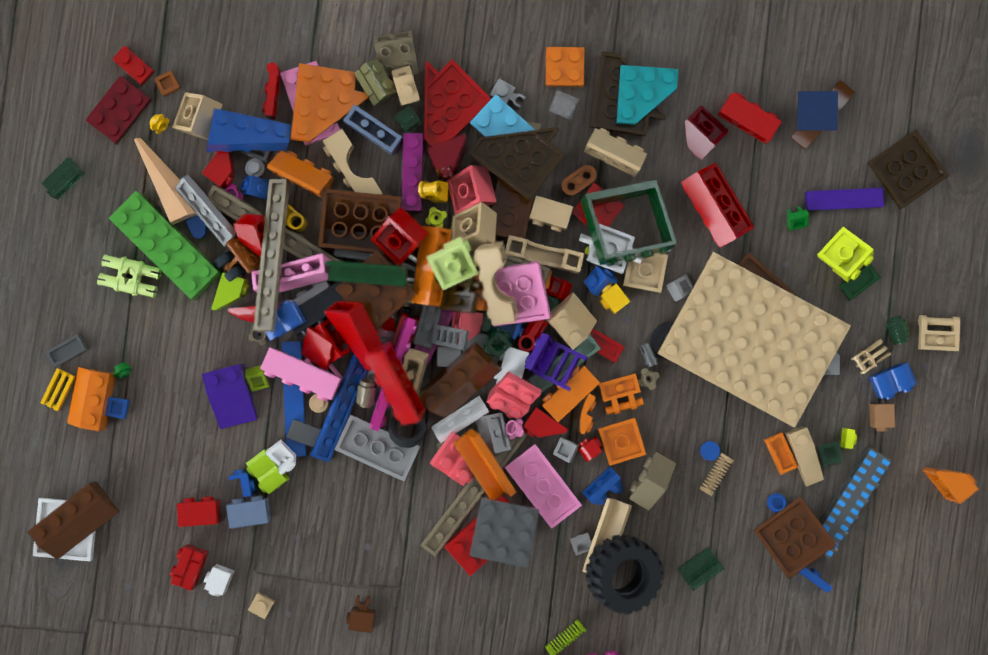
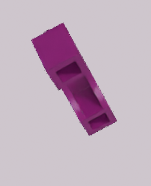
(412, 172)

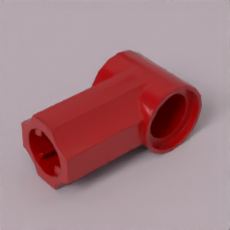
(532, 331)

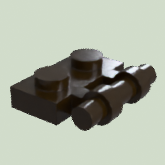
(461, 301)

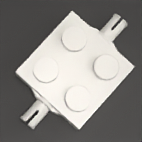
(614, 243)

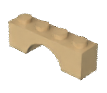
(340, 148)
(547, 256)
(501, 307)

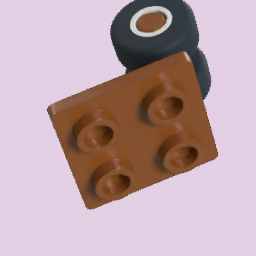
(238, 254)

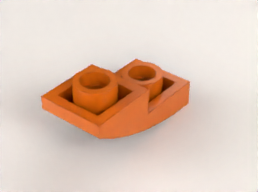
(585, 420)

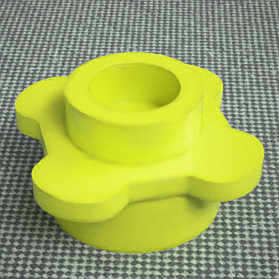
(434, 212)

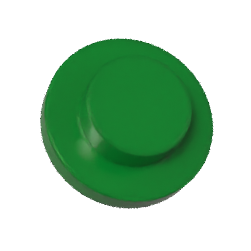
(122, 370)

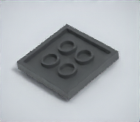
(504, 532)

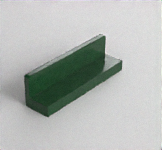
(367, 273)

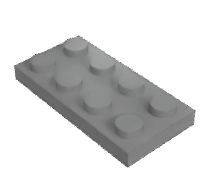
(375, 448)

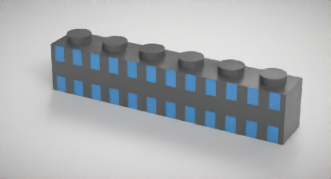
(853, 495)

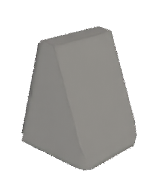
(680, 287)

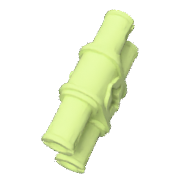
(132, 267)

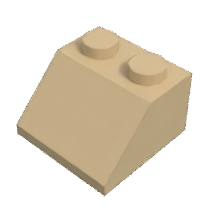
(196, 115)
(475, 225)
(572, 321)

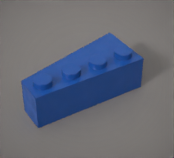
(242, 132)

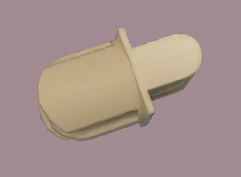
(869, 357)

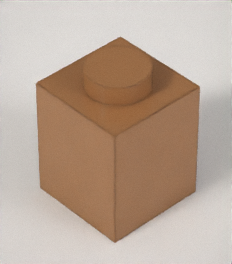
(882, 416)

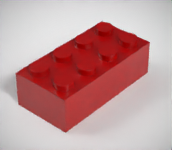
(460, 545)

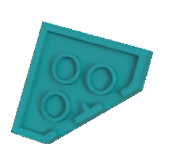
(642, 91)

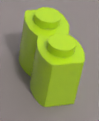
(266, 472)

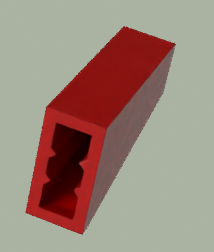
(354, 327)

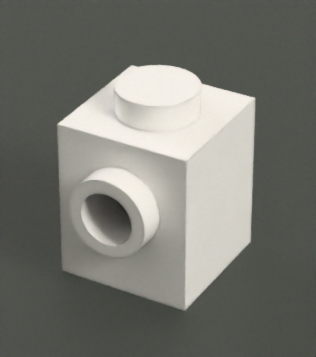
(218, 580)

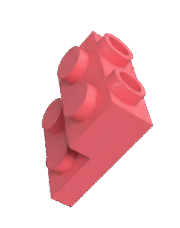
(513, 396)
(451, 462)

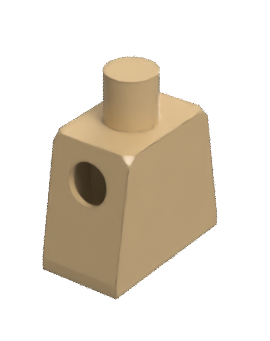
(405, 85)

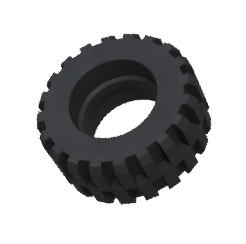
(643, 585)

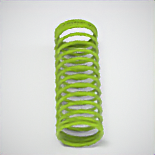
(549, 648)

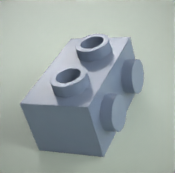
(248, 512)

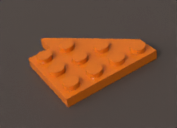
(322, 100)

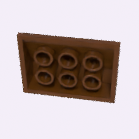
(354, 218)

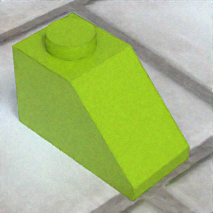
(229, 292)

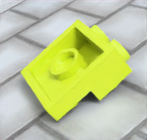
(846, 254)

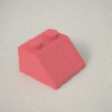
(470, 188)

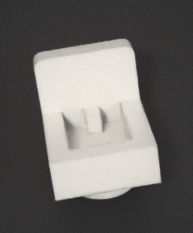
(282, 456)

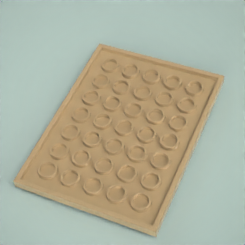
(753, 339)

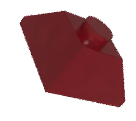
(703, 132)

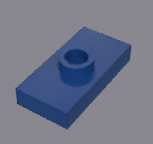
(814, 576)

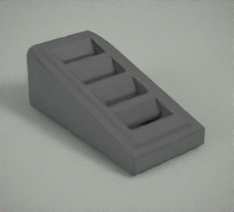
(449, 337)

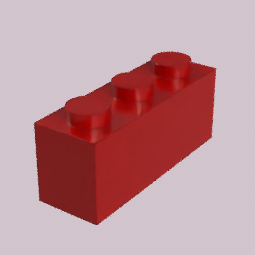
(749, 117)

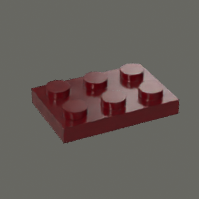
(118, 110)

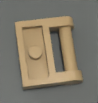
(939, 339)

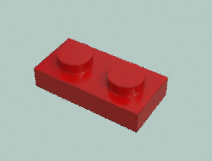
(133, 65)

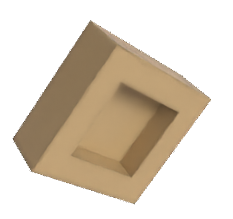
(261, 605)

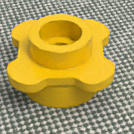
(159, 123)

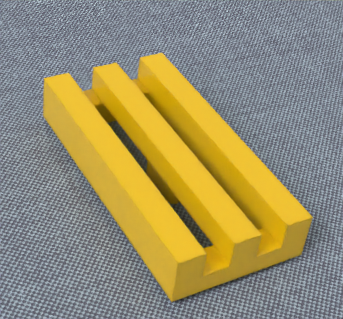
(58, 372)

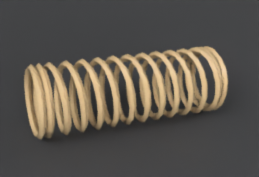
(725, 458)

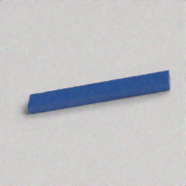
(294, 400)
(339, 411)

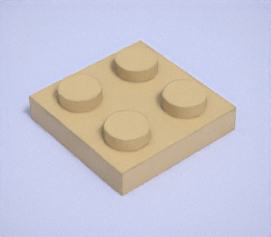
(647, 274)

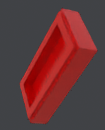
(609, 348)

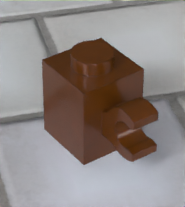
(361, 617)

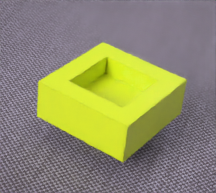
(848, 438)

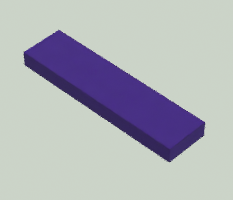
(844, 199)

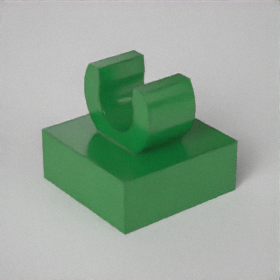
(798, 219)

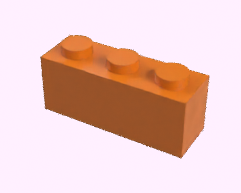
(563, 401)

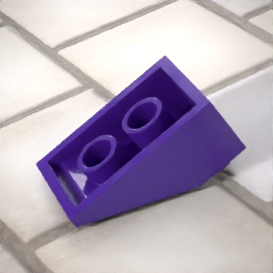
(230, 396)

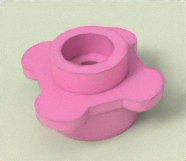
(514, 428)

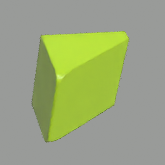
(256, 378)

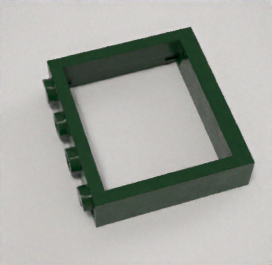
(610, 195)

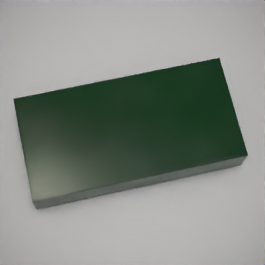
(864, 280)

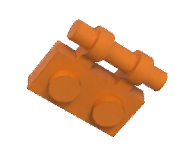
(619, 388)

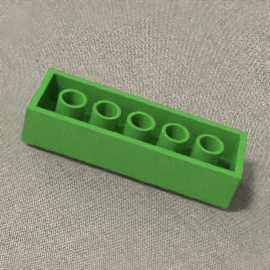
(165, 245)

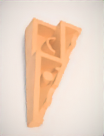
(165, 183)

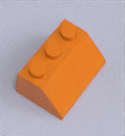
(301, 172)
(91, 399)

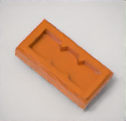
(781, 453)

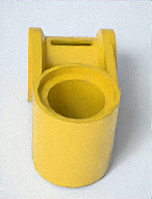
(435, 191)
(291, 216)

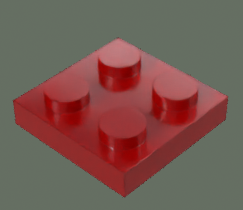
(604, 212)

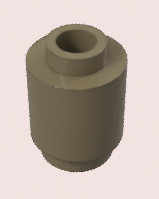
(366, 393)

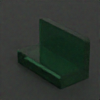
(62, 178)
(700, 569)

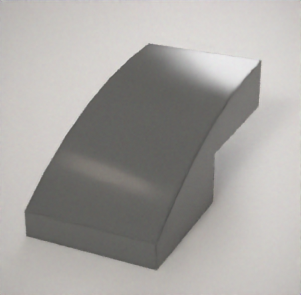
(303, 433)

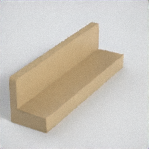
(611, 523)

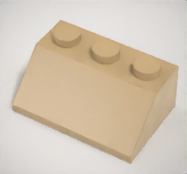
(615, 152)

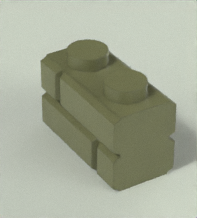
(375, 82)

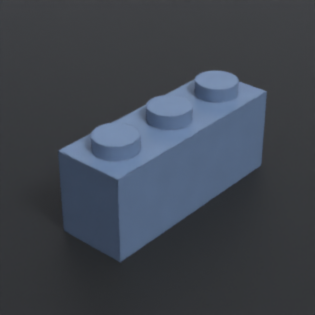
(373, 130)

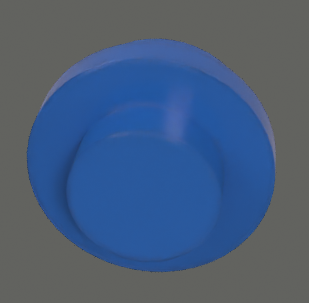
(776, 502)

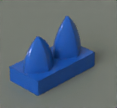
(606, 481)

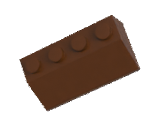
(459, 381)
(73, 521)

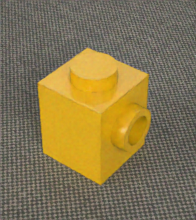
(613, 298)

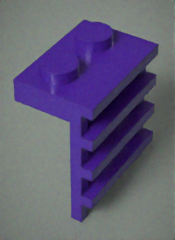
(544, 355)

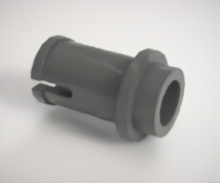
(648, 355)

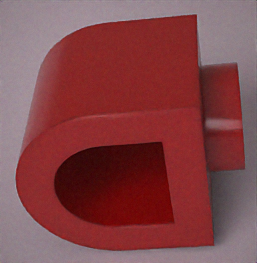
(590, 448)

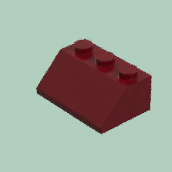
(448, 156)

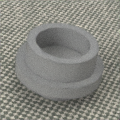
(254, 167)

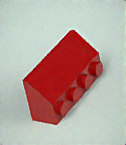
(717, 205)
(395, 384)

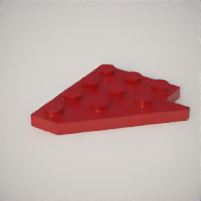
(450, 102)

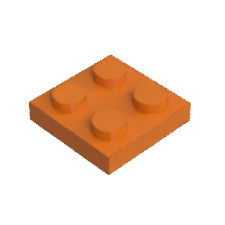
(565, 66)
(622, 441)

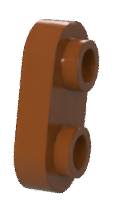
(578, 180)

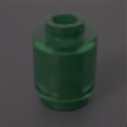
(898, 330)

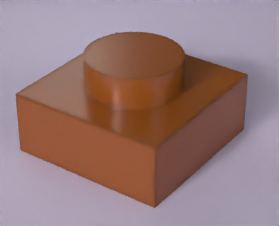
(167, 83)

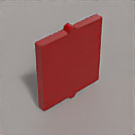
(317, 348)

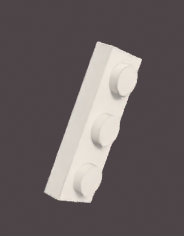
(460, 419)

